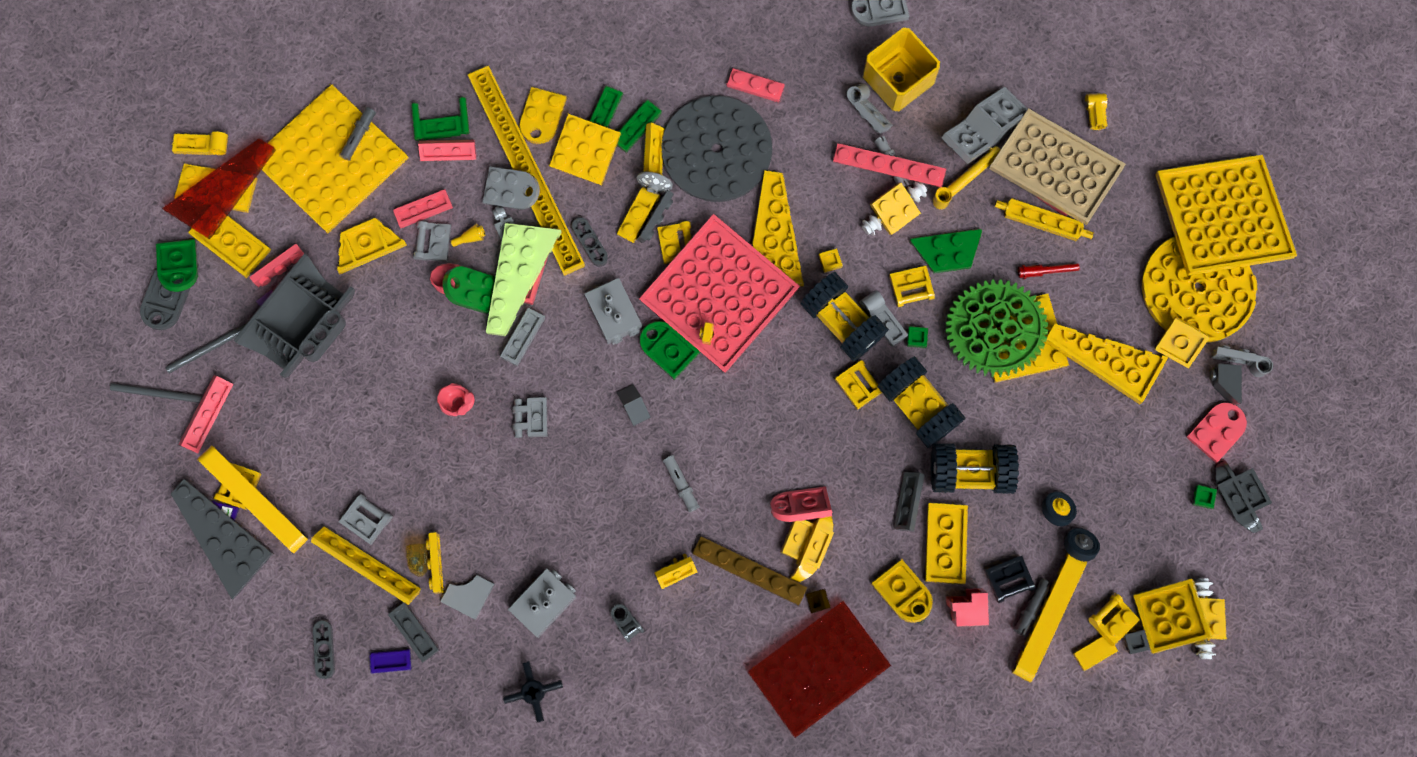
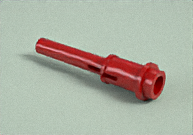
(1038, 270)

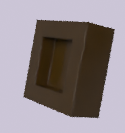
(818, 601)

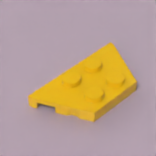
(366, 244)

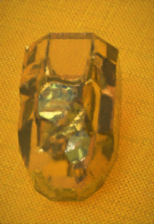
(417, 559)

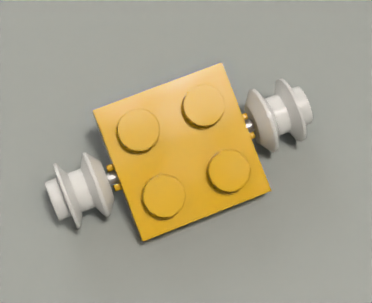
(894, 208)
(1215, 615)

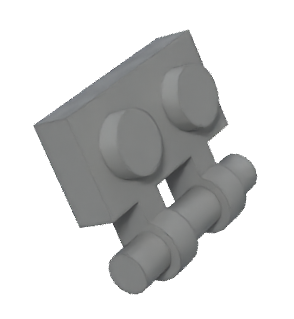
(536, 417)

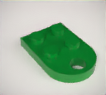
(176, 262)
(471, 288)
(668, 349)

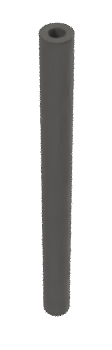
(204, 350)
(155, 393)

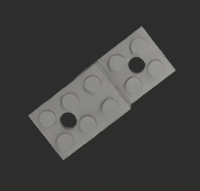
(985, 125)

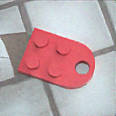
(1217, 432)
(801, 505)

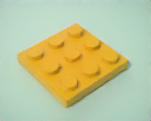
(585, 149)
(1172, 616)

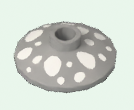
(654, 182)

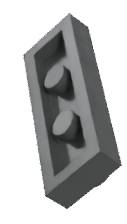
(656, 217)
(909, 501)
(413, 632)

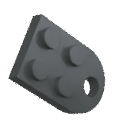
(162, 303)

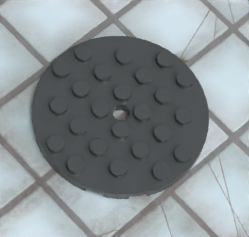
(715, 175)

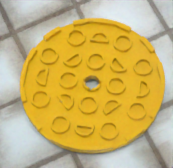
(1217, 310)

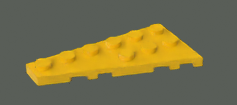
(774, 228)
(1113, 362)

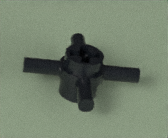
(524, 694)

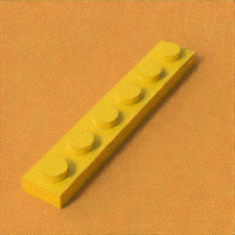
(366, 565)

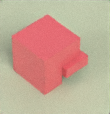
(969, 609)

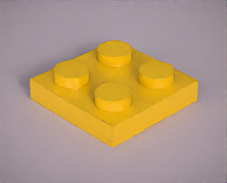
(1182, 342)

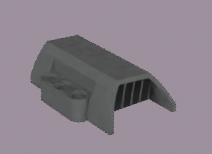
(297, 318)

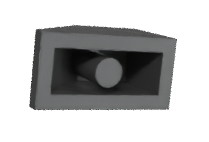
(1228, 382)

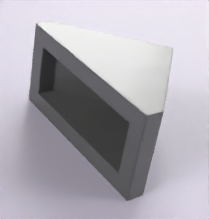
(633, 404)

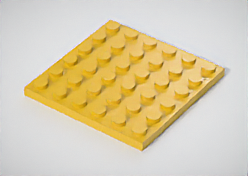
(310, 164)
(1225, 215)

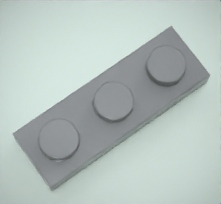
(522, 337)

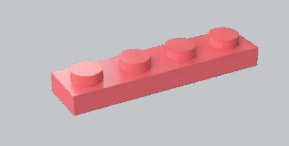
(205, 414)

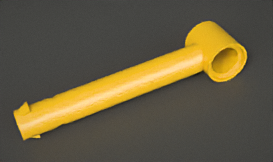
(964, 179)

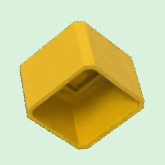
(903, 56)

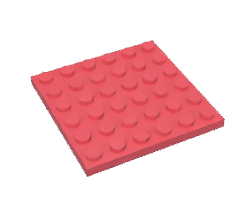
(720, 283)

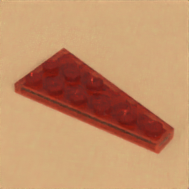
(214, 197)

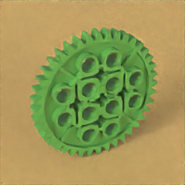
(988, 359)

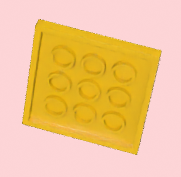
(1049, 357)

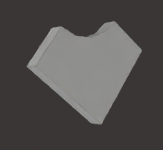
(468, 598)

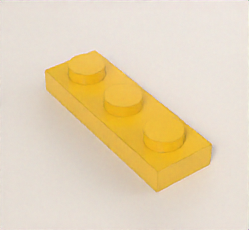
(653, 148)
(434, 563)

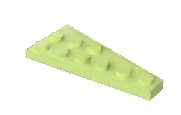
(518, 267)

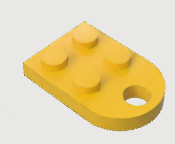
(542, 113)
(904, 591)

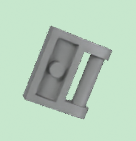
(438, 241)
(361, 524)

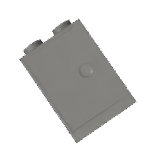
(613, 311)
(543, 602)

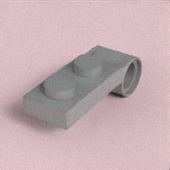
(867, 109)
(875, 305)
(1244, 357)

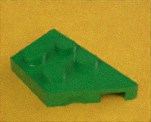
(949, 250)

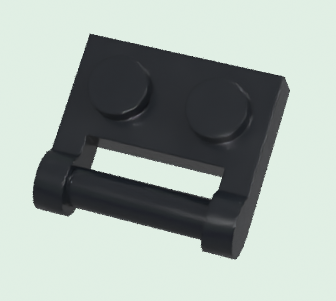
(1006, 573)

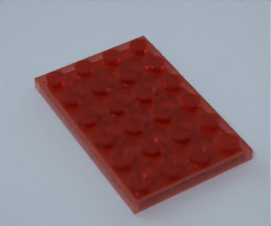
(819, 669)

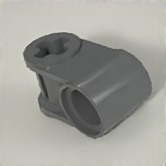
(626, 623)

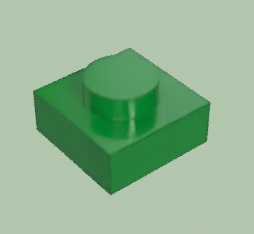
(917, 337)
(1204, 497)

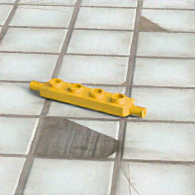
(1044, 219)

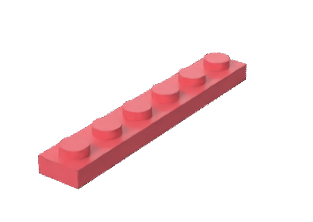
(889, 165)

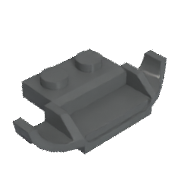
(1242, 494)

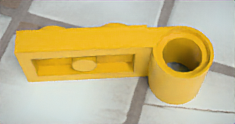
(200, 144)
(638, 215)

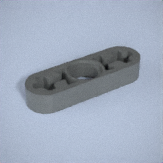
(587, 228)
(327, 634)

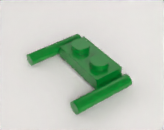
(440, 127)

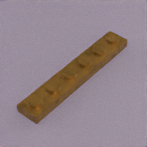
(750, 571)

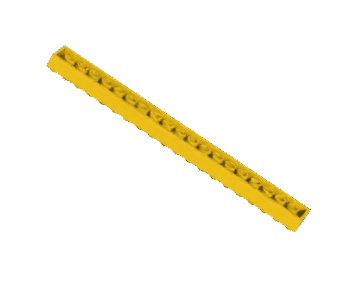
(522, 160)

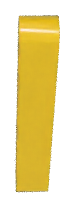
(252, 499)
(1049, 619)

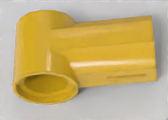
(1097, 110)

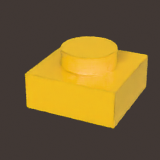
(830, 260)
(706, 333)

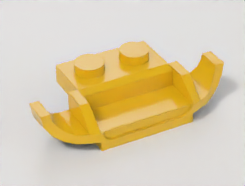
(808, 544)

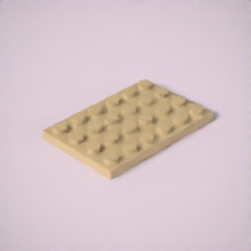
(1057, 166)

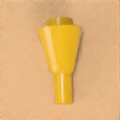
(473, 234)

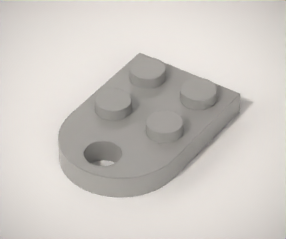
(880, 12)
(509, 187)

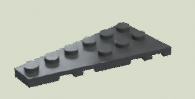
(227, 545)

